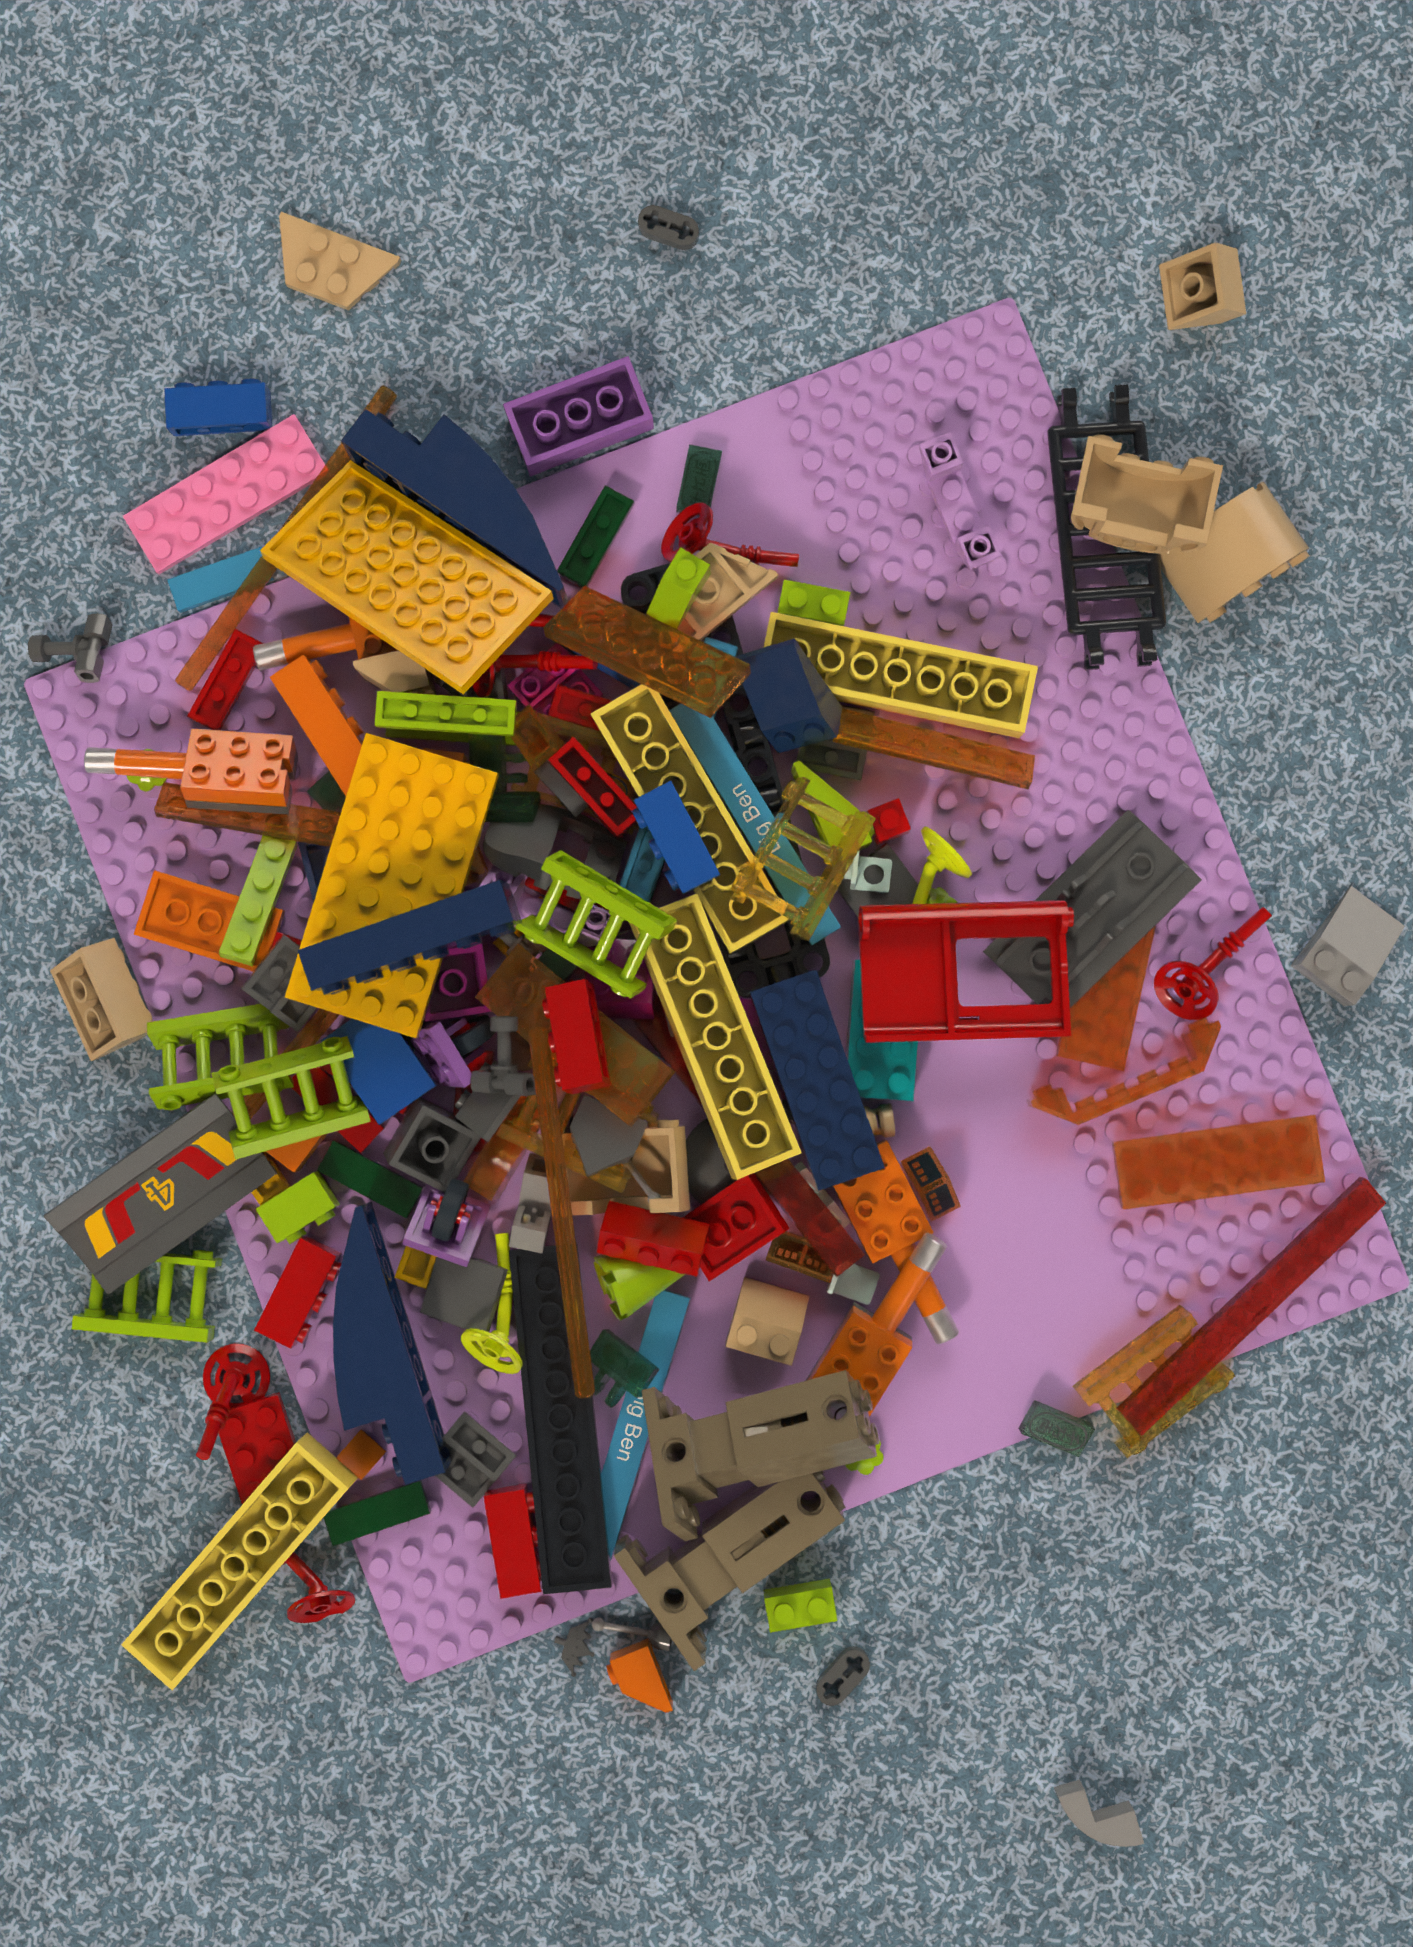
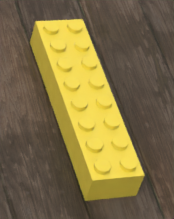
(913, 675)
(656, 752)
(718, 1043)
(239, 1560)

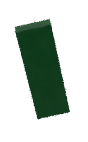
(595, 537)
(370, 1179)
(377, 1512)

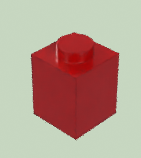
(889, 821)

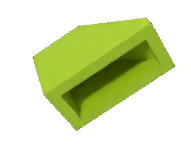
(679, 588)

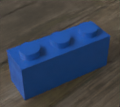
(218, 408)
(675, 838)

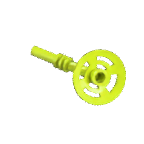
(942, 857)
(497, 1342)

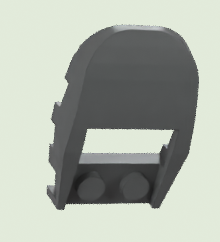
(525, 845)

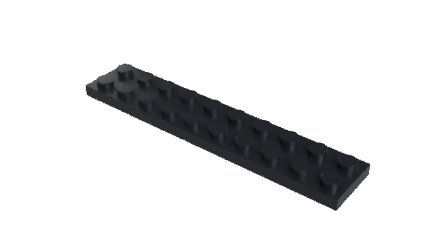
(558, 1434)

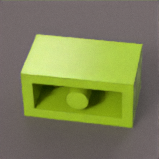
(814, 602)
(298, 1207)
(800, 1605)

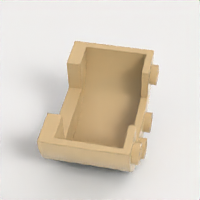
(1144, 502)
(1244, 545)
(660, 1161)

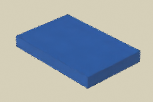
(383, 1069)

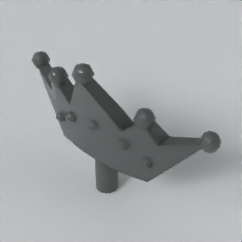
(575, 1646)

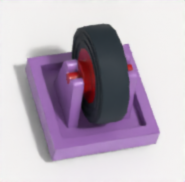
(453, 1048)
(447, 1223)

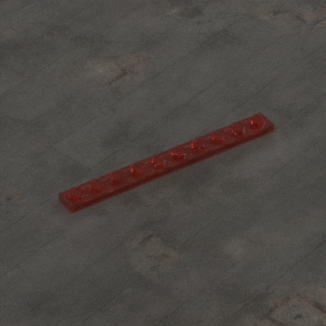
(781, 1179)
(1250, 1306)

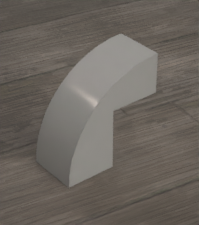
(534, 1208)
(1110, 1825)

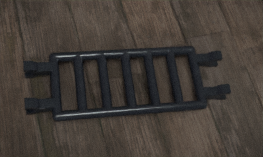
(1062, 497)

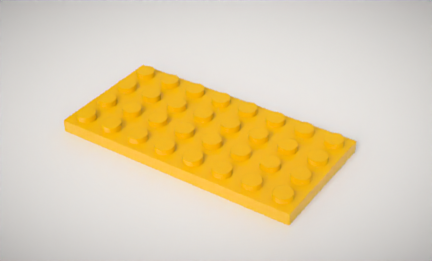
(407, 576)
(396, 848)

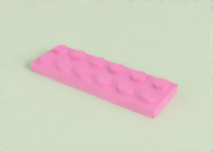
(225, 494)

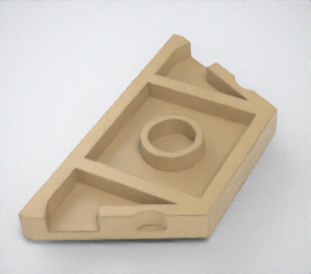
(330, 263)
(728, 589)

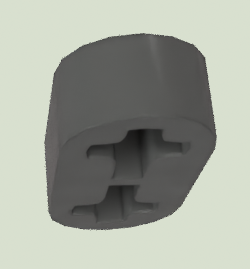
(670, 220)
(561, 789)
(848, 1681)

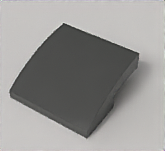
(835, 757)
(901, 888)
(270, 983)
(464, 1294)
(476, 1459)

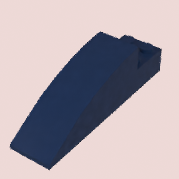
(458, 485)
(378, 1356)

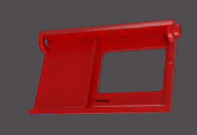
(912, 970)

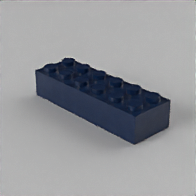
(410, 936)
(816, 1080)

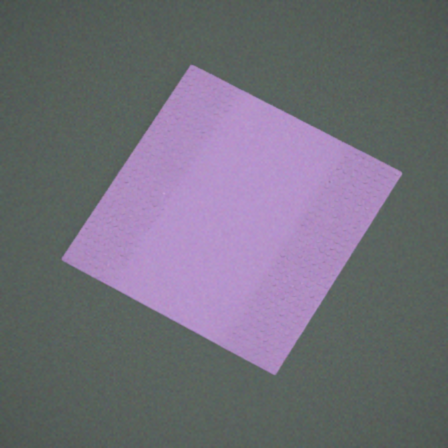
(1040, 1252)

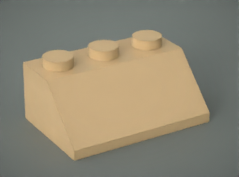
(102, 998)

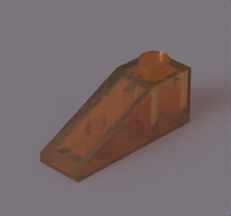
(498, 1160)

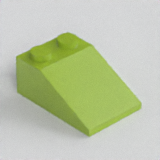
(818, 788)

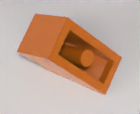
(640, 1675)

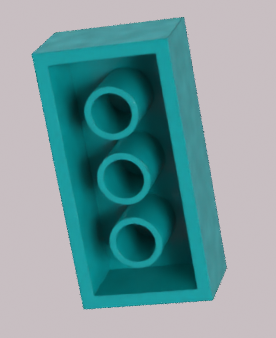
(878, 1068)

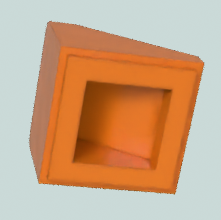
(361, 1454)

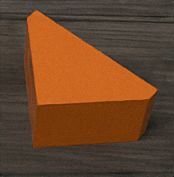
(296, 1154)

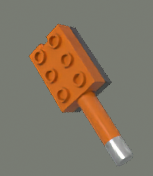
(321, 644)
(217, 771)
(889, 1224)
(871, 1343)

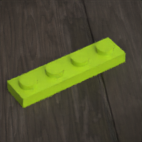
(258, 900)

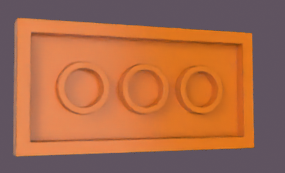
(194, 918)

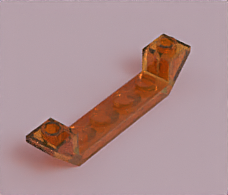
(1199, 1044)

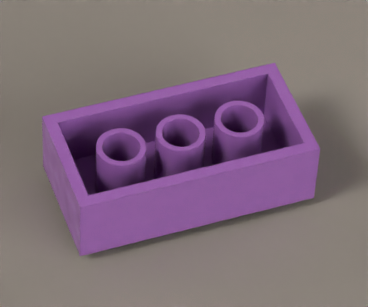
(579, 416)

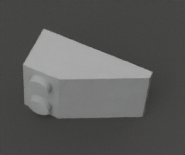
(1349, 947)

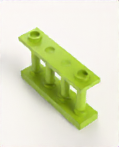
(444, 716)
(622, 906)
(202, 1030)
(299, 1126)
(161, 1323)

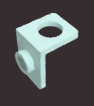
(856, 874)
(855, 1283)

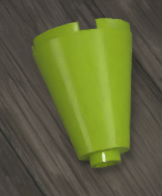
(631, 1283)

